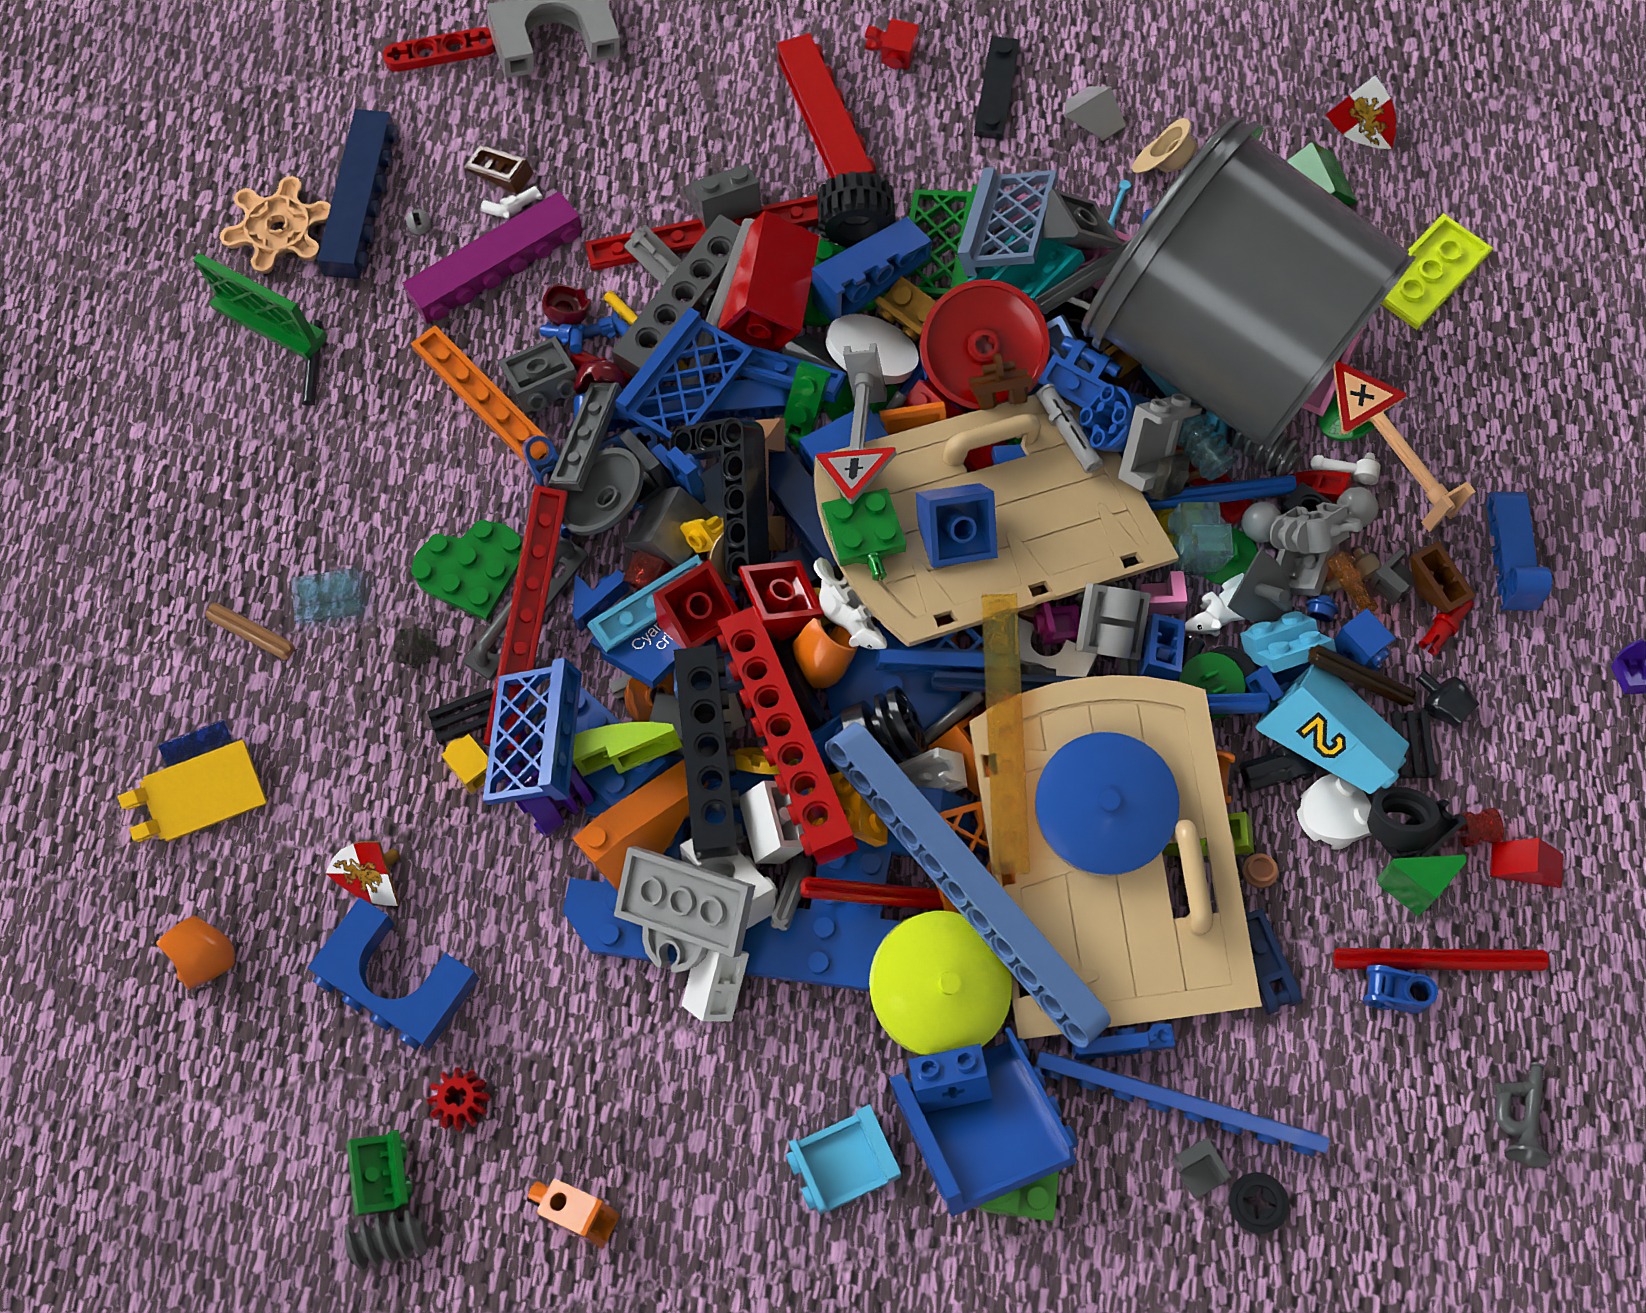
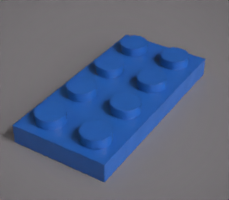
(607, 782)

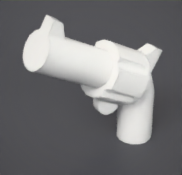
(512, 205)

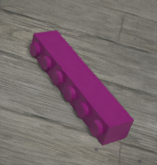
(493, 257)

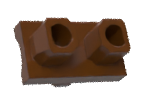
(997, 378)

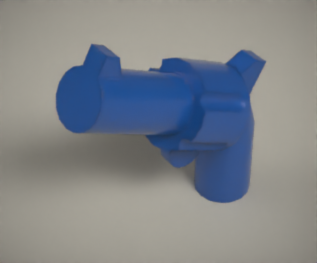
(606, 327)
(566, 334)

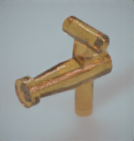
(1341, 566)

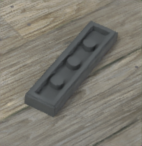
(585, 437)

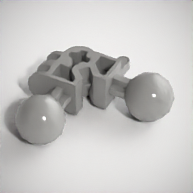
(1312, 530)

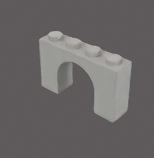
(515, 19)

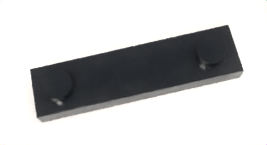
(996, 88)

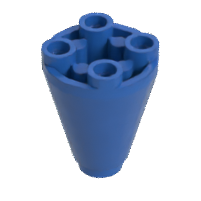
(1109, 418)

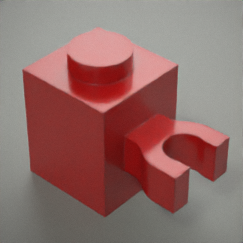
(896, 44)

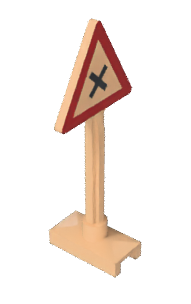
(1366, 399)

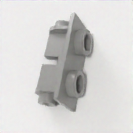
(652, 254)

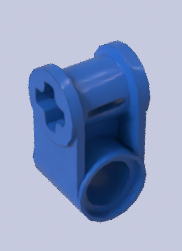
(1391, 989)

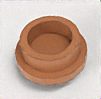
(1260, 870)

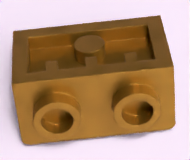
(907, 306)

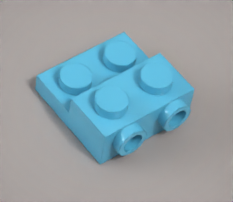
(1284, 641)

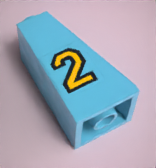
(1335, 730)

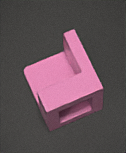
(1168, 596)

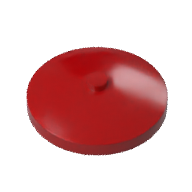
(972, 326)

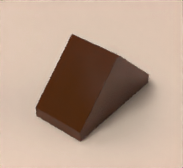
(1439, 579)

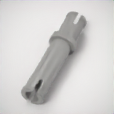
(1062, 417)

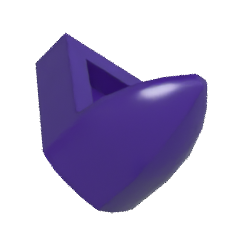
(1630, 668)

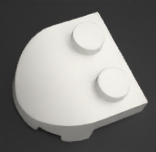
(1334, 812)

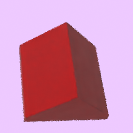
(781, 596)
(693, 605)

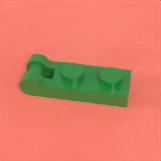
(805, 401)

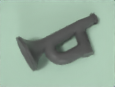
(1527, 1148)

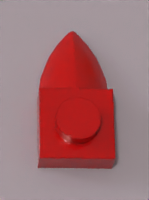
(1327, 483)

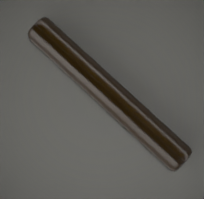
(1361, 675)

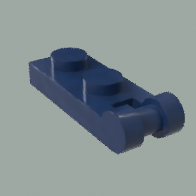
(1270, 964)

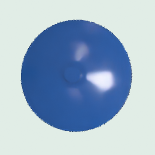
(863, 683)
(1106, 803)

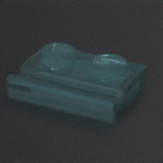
(326, 596)

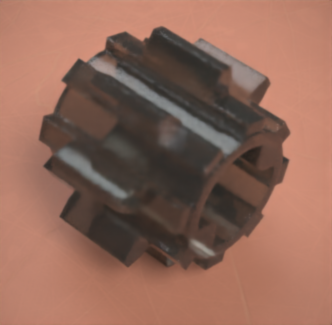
(414, 637)

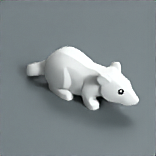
(846, 609)
(1216, 610)

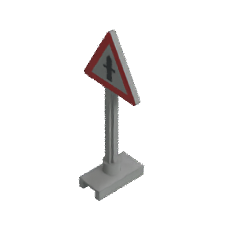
(858, 467)

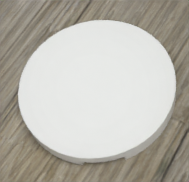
(895, 349)

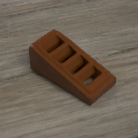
(515, 177)

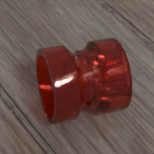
(1482, 827)

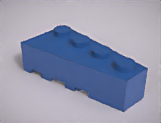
(868, 269)

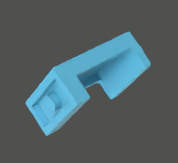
(843, 1161)

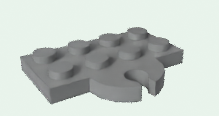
(682, 908)

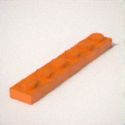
(478, 392)

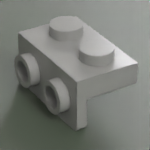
(1305, 571)

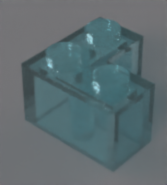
(1200, 538)

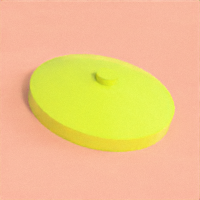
(938, 984)

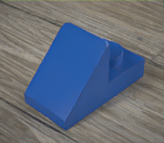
(592, 603)

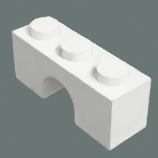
(1066, 662)
(743, 869)

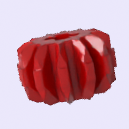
(449, 1111)

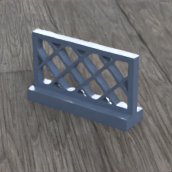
(985, 218)

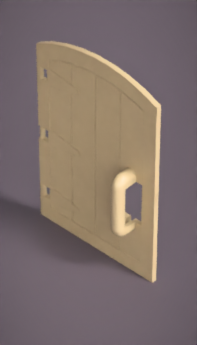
(1050, 521)
(1122, 926)

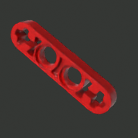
(439, 45)

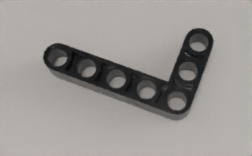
(743, 484)

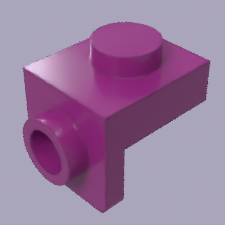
(1056, 623)

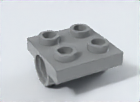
(1113, 621)

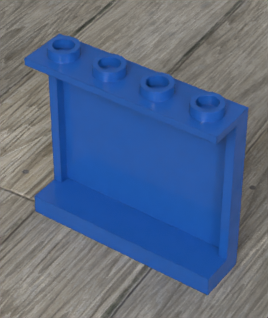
(991, 1143)

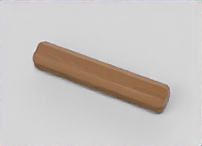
(250, 631)

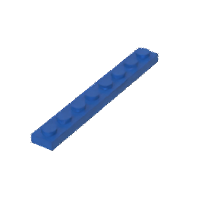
(1194, 1107)

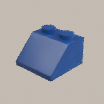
(957, 524)

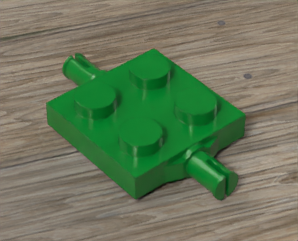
(864, 530)

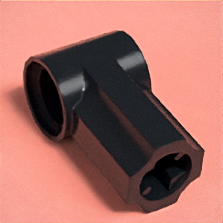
(1274, 769)

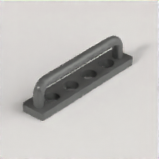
(487, 663)

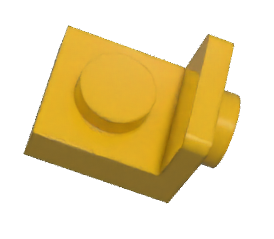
(702, 534)

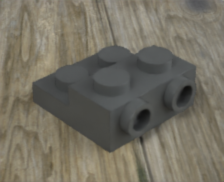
(540, 375)

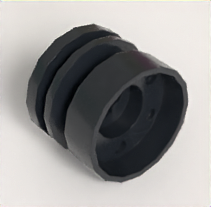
(892, 725)

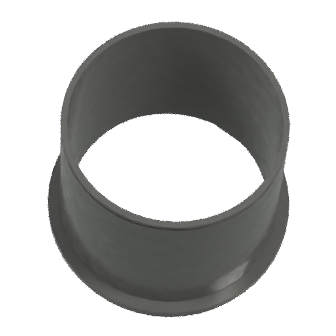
(1245, 284)

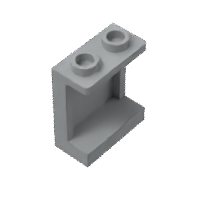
(1153, 437)

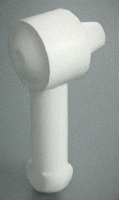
(1364, 471)

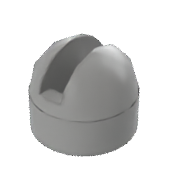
(424, 218)

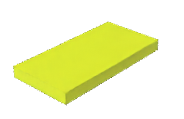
(1442, 263)

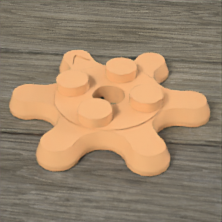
(266, 211)

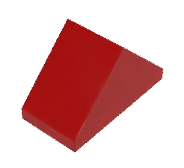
(1527, 862)

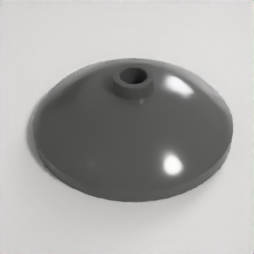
(607, 494)

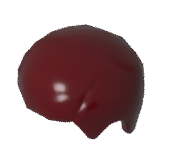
(557, 303)
(597, 372)

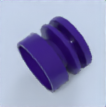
(546, 809)

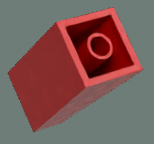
(770, 283)

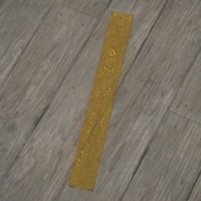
(1005, 734)

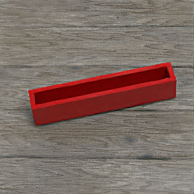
(823, 106)

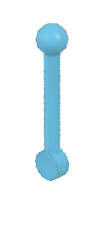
(1124, 186)

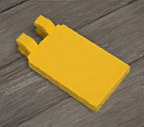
(196, 793)

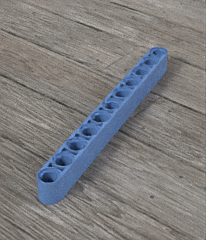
(968, 885)

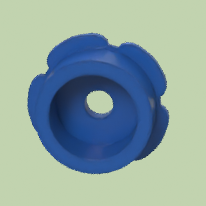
(1322, 608)

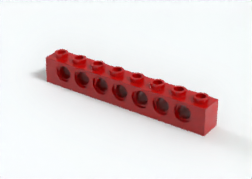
(834, 836)

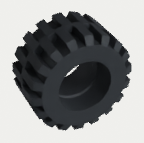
(854, 207)

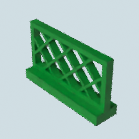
(943, 200)
(260, 309)

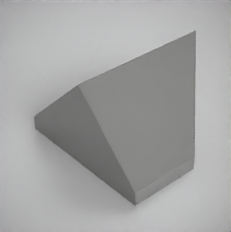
(1096, 111)

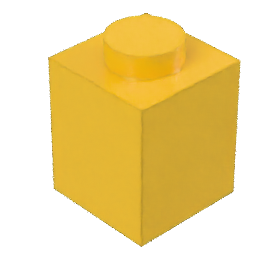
(467, 762)

